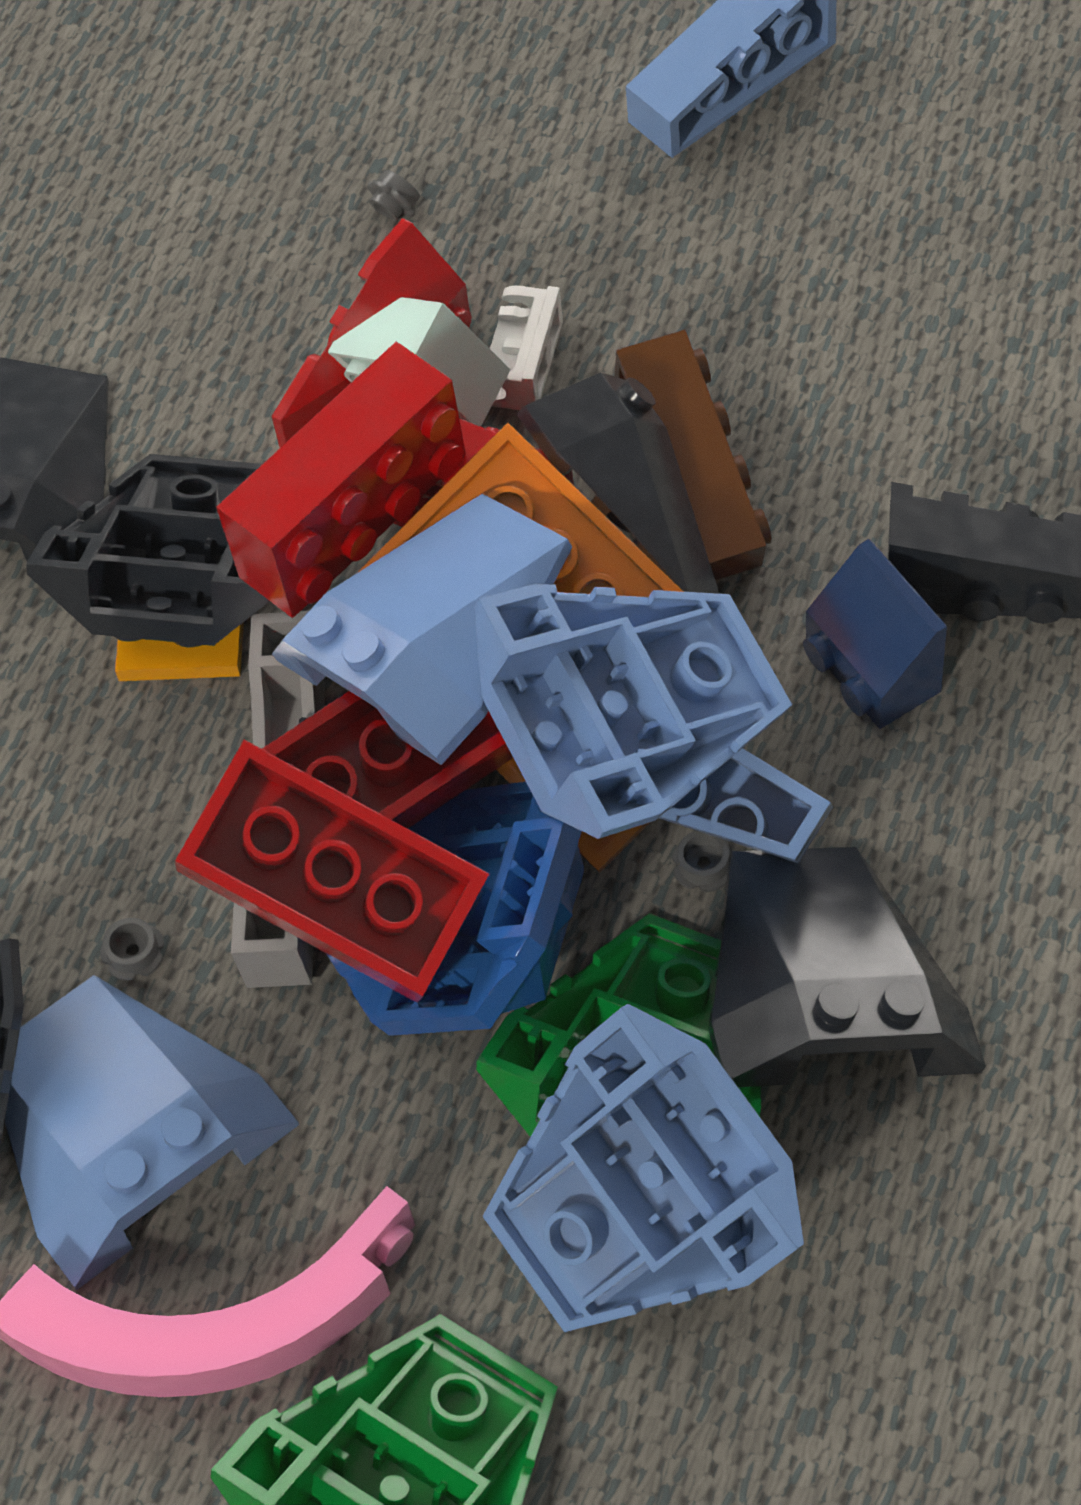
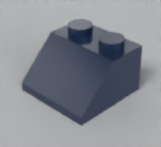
(876, 638)

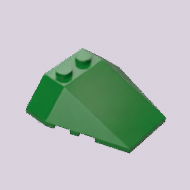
(635, 968)
(400, 1431)

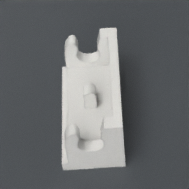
(526, 342)

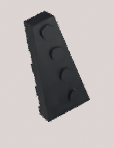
(986, 558)

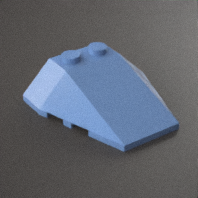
(408, 624)
(620, 696)
(120, 1115)
(644, 1180)

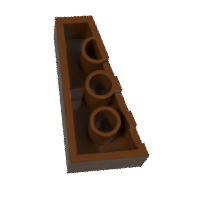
(698, 430)

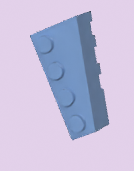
(724, 65)
(754, 808)

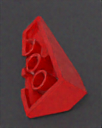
(397, 268)

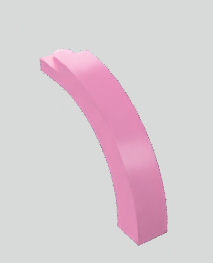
(218, 1347)

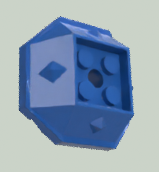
(514, 926)

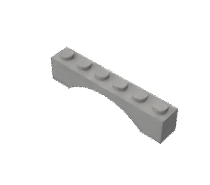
(278, 700)

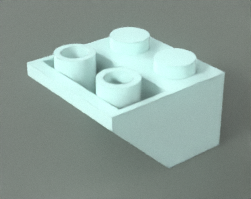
(437, 338)

